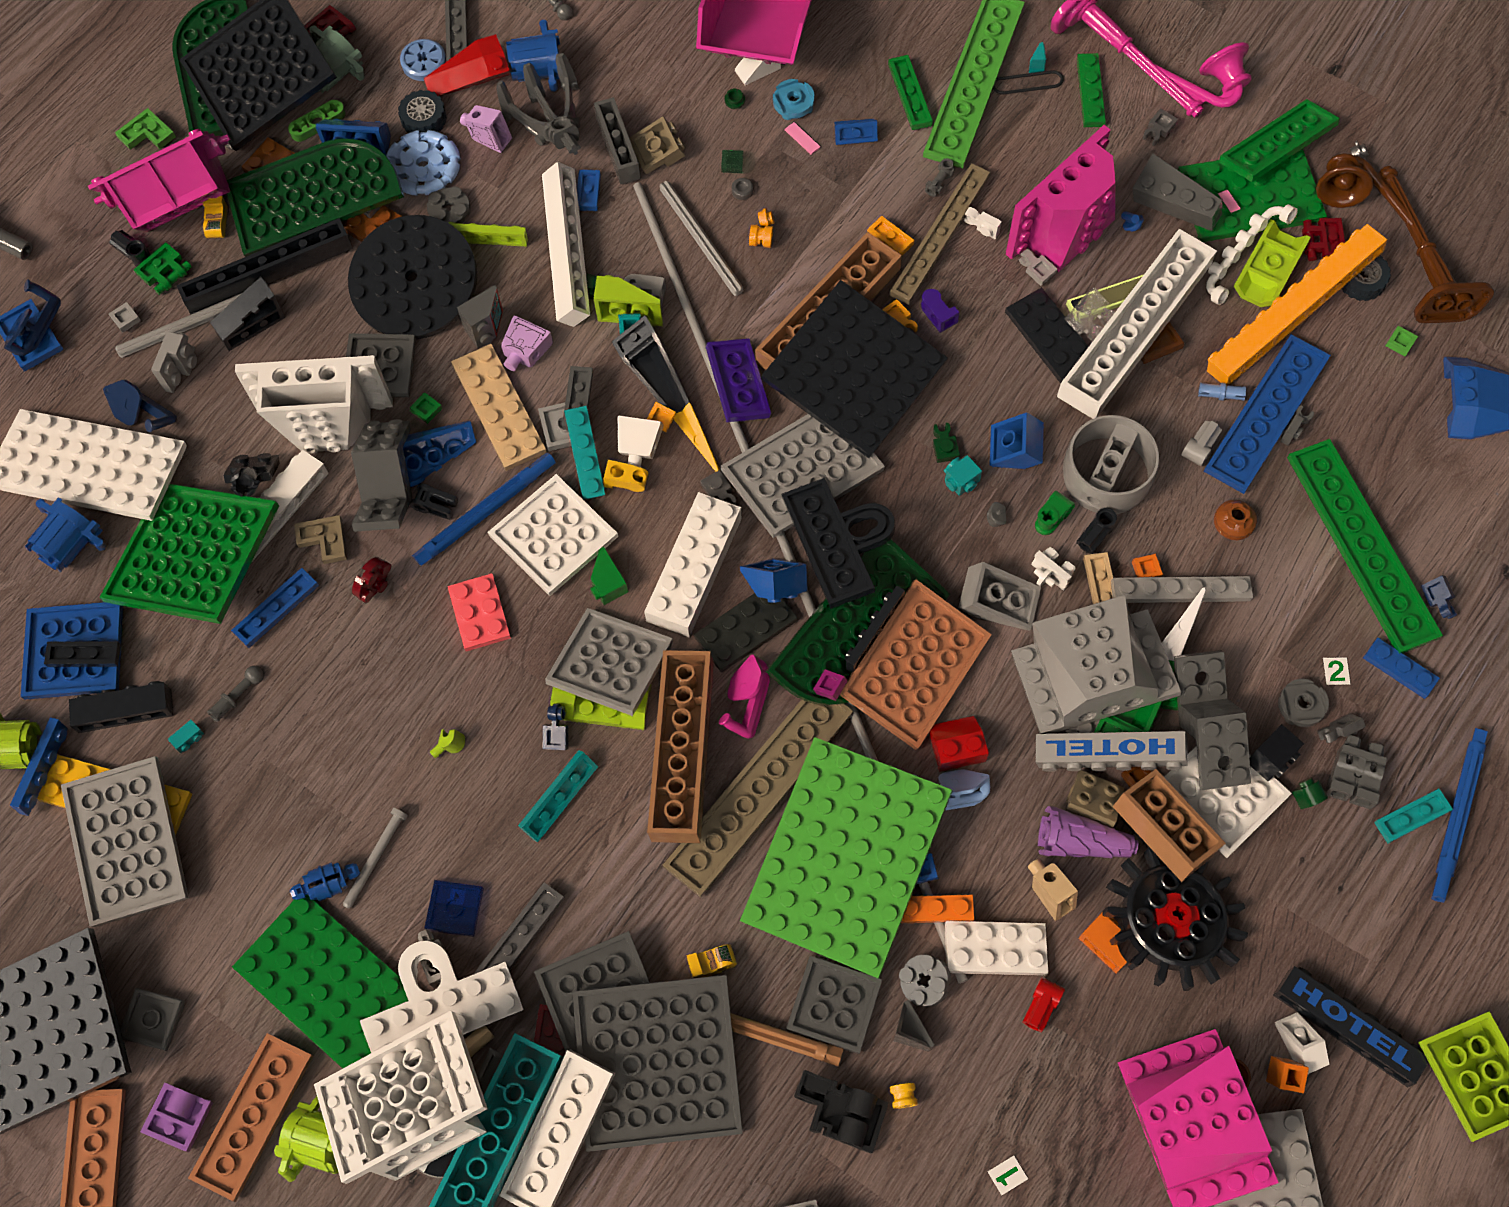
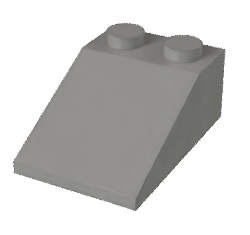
(999, 597)

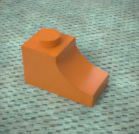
(1098, 938)

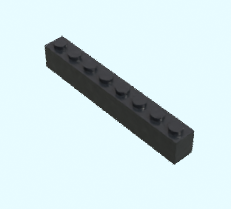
(268, 263)

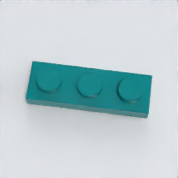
(1413, 816)

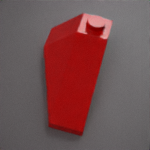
(472, 66)

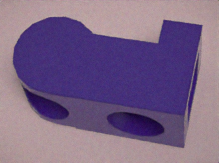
(937, 310)

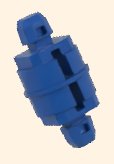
(327, 888)

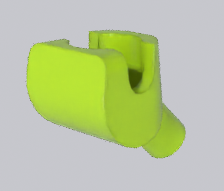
(451, 742)

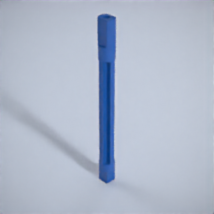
(483, 509)
(1460, 814)

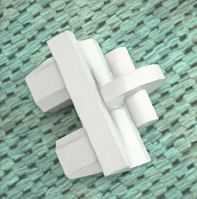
(1049, 571)

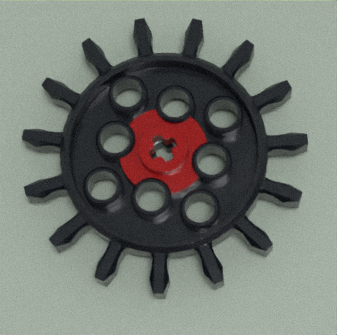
(1176, 918)

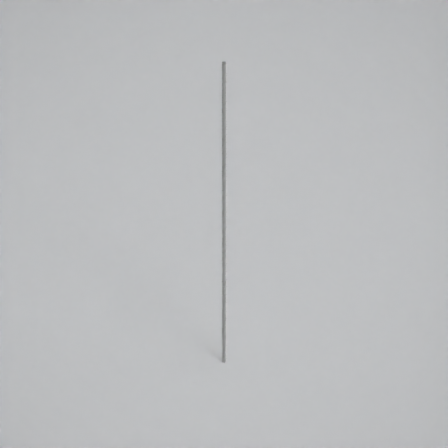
(736, 427)

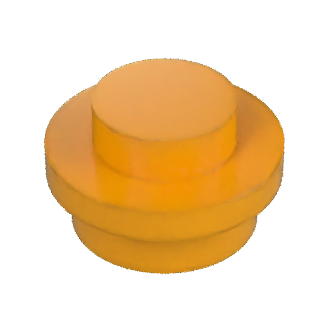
(765, 218)

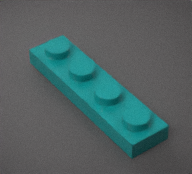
(584, 452)
(558, 796)

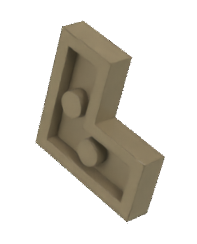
(327, 533)

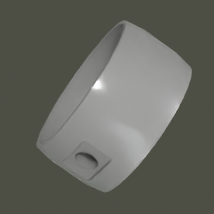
(1122, 436)

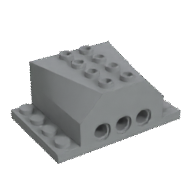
(1093, 666)

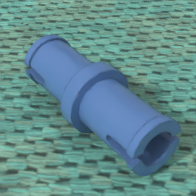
(1222, 391)

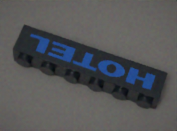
(1351, 1026)

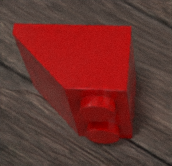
(958, 743)

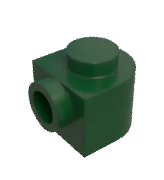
(1309, 793)

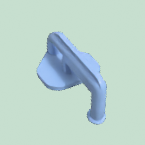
(964, 787)

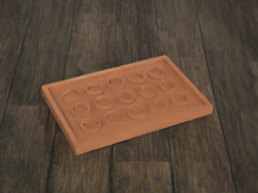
(915, 664)

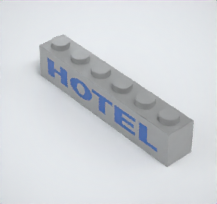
(1112, 750)

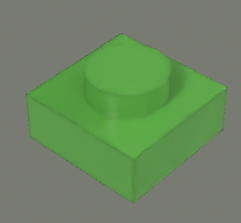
(1401, 341)

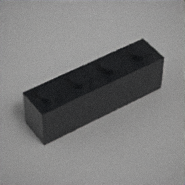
(120, 707)

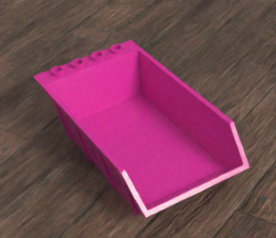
(752, 28)

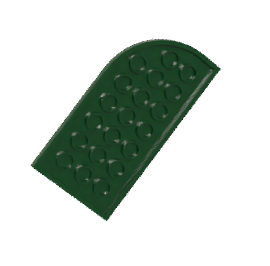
(193, 30)
(310, 190)
(832, 632)

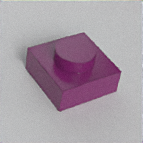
(830, 685)

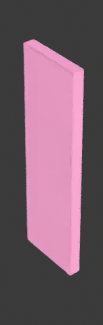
(802, 138)

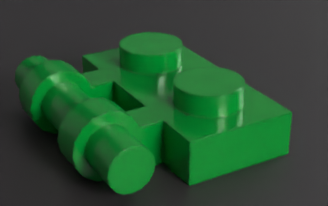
(159, 264)

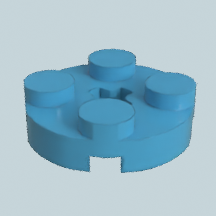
(793, 109)

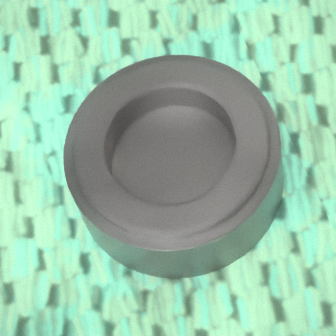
(742, 189)

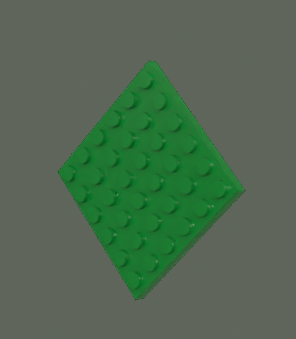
(191, 554)

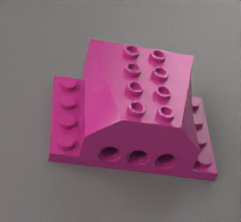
(1068, 205)
(1199, 1121)

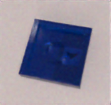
(454, 908)

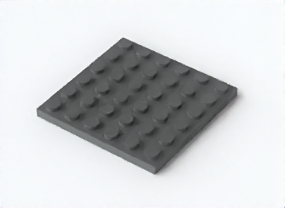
(668, 1060)

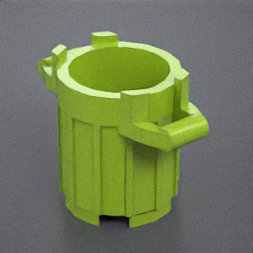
(17, 742)
(305, 1142)

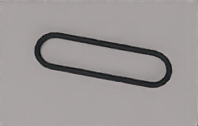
(1029, 89)

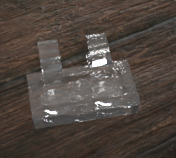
(1086, 311)

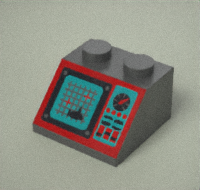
(482, 316)

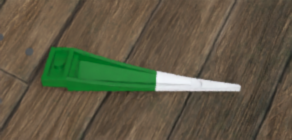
(1143, 718)

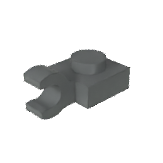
(1294, 429)

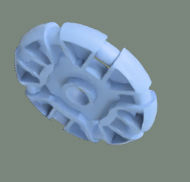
(429, 152)

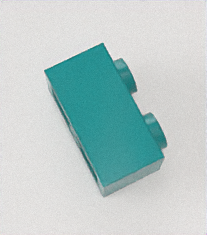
(186, 736)

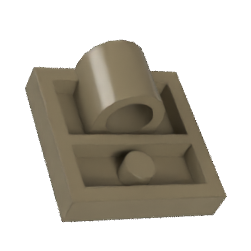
(1094, 798)

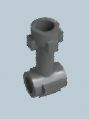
(946, 170)

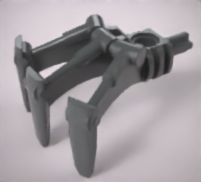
(559, 130)

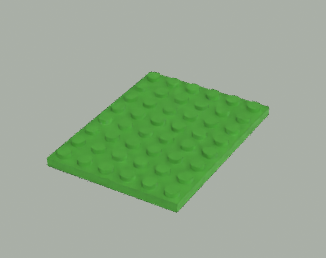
(846, 857)

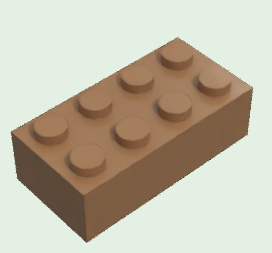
(1168, 824)

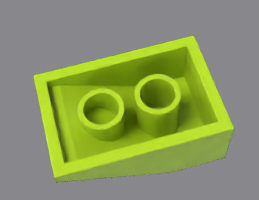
(618, 296)

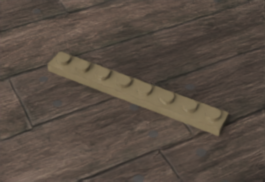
(939, 234)

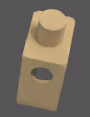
(1053, 889)

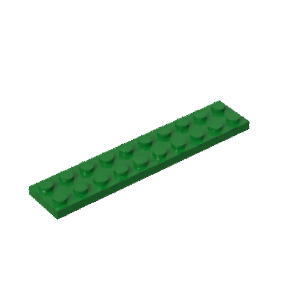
(1364, 547)

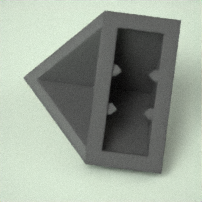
(911, 1030)

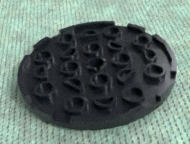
(390, 255)

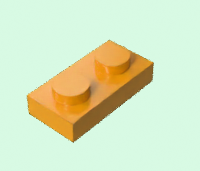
(891, 235)

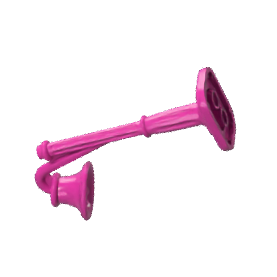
(1224, 64)

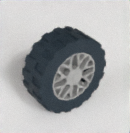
(422, 112)

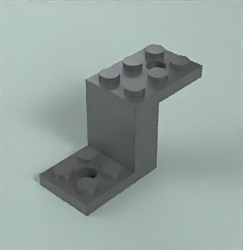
(381, 475)
(1212, 720)

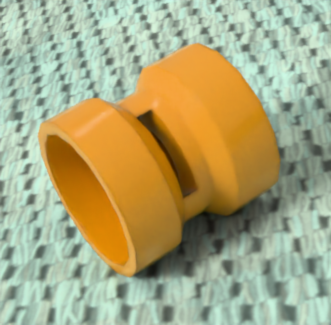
(761, 236)

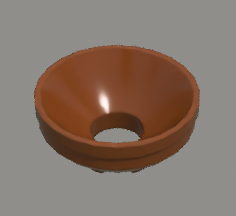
(1231, 527)

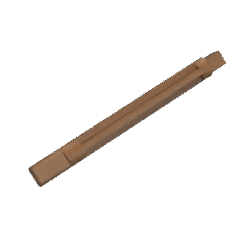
(787, 1040)

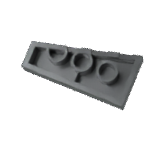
(1176, 194)

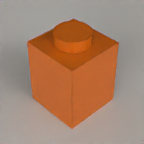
(1287, 1074)

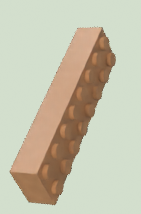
(864, 268)
(681, 747)

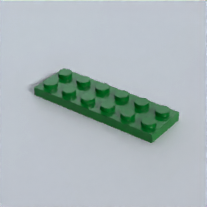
(1279, 140)

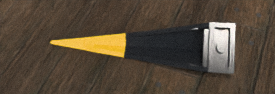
(650, 361)

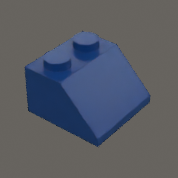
(1017, 442)
(776, 578)

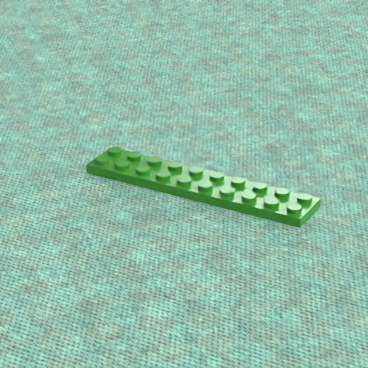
(973, 81)

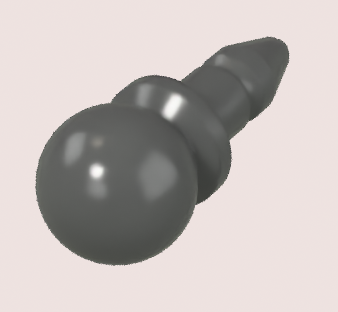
(563, 10)

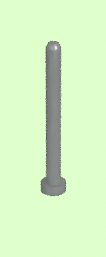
(374, 857)

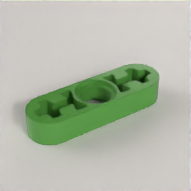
(319, 112)

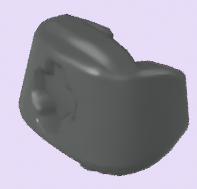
(996, 515)

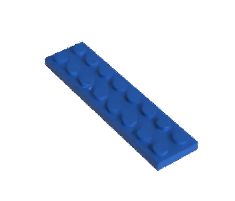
(1266, 414)

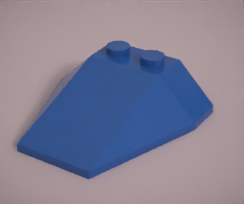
(1478, 398)

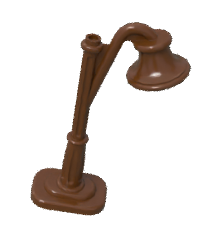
(1350, 182)

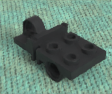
(843, 1112)

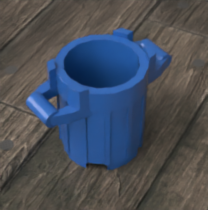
(538, 51)
(62, 535)

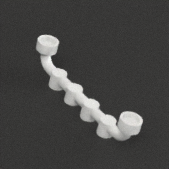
(1245, 239)

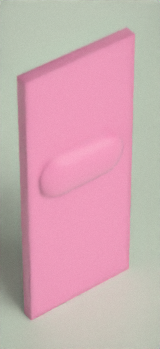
(1229, 201)

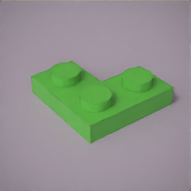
(145, 126)

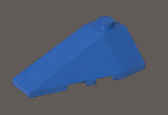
(434, 447)

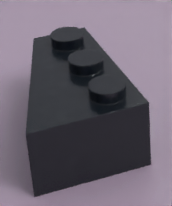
(247, 315)

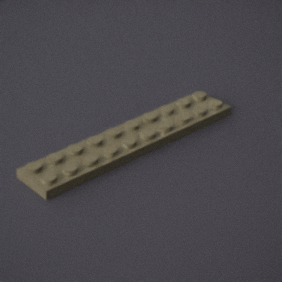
(754, 794)

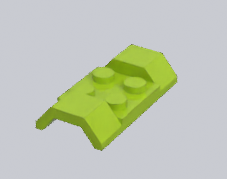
(1270, 266)
(590, 712)

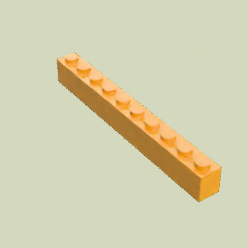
(1296, 305)

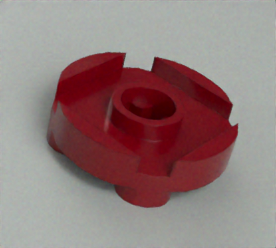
(372, 580)

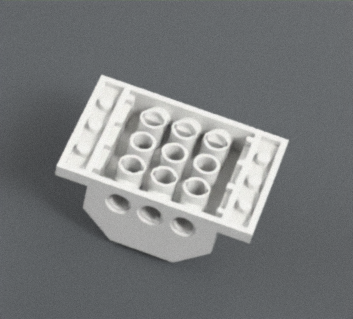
(317, 400)
(403, 1103)

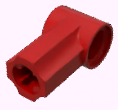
(1045, 999)

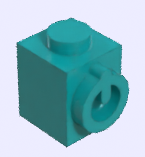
(962, 475)

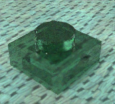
(732, 161)

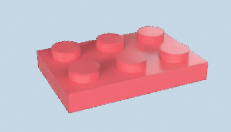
(479, 612)

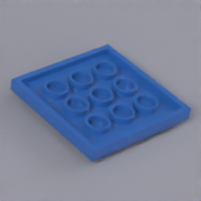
(68, 624)

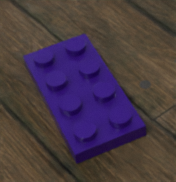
(738, 380)

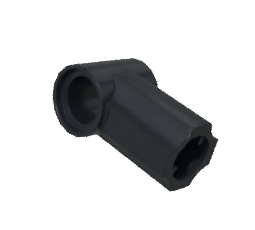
(129, 247)
(1097, 531)

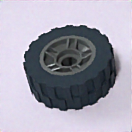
(1371, 283)

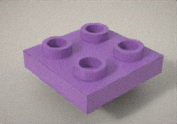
(176, 1117)

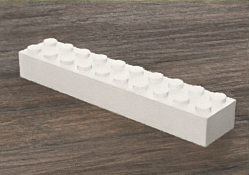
(1136, 324)

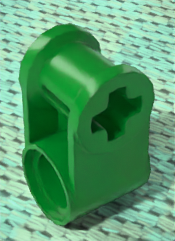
(1053, 513)

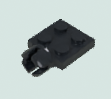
(248, 472)

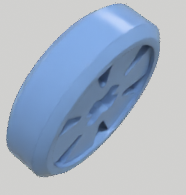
(418, 50)

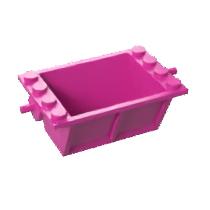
(167, 181)

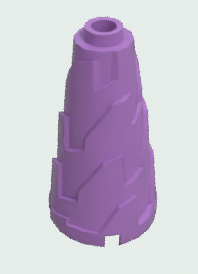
(1080, 837)

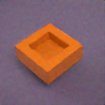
(1147, 566)

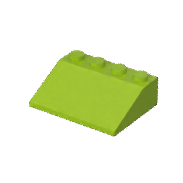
(1473, 1072)

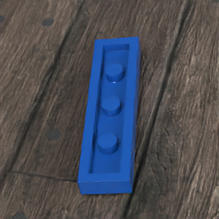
(275, 607)
(39, 766)

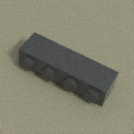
(617, 140)

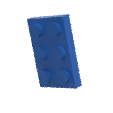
(47, 347)

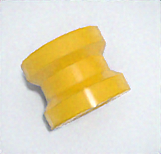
(903, 1095)

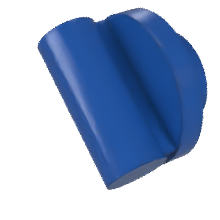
(1132, 221)

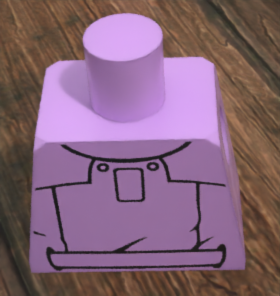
(487, 127)
(524, 343)

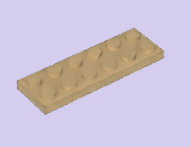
(498, 407)

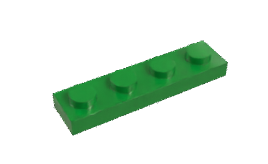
(1091, 90)
(910, 92)

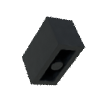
(1275, 752)

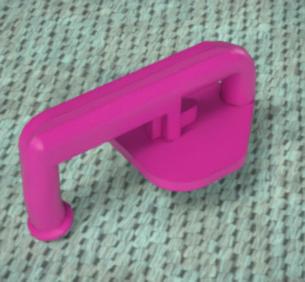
(748, 683)

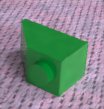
(606, 579)

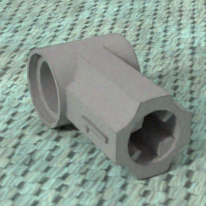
(1200, 446)

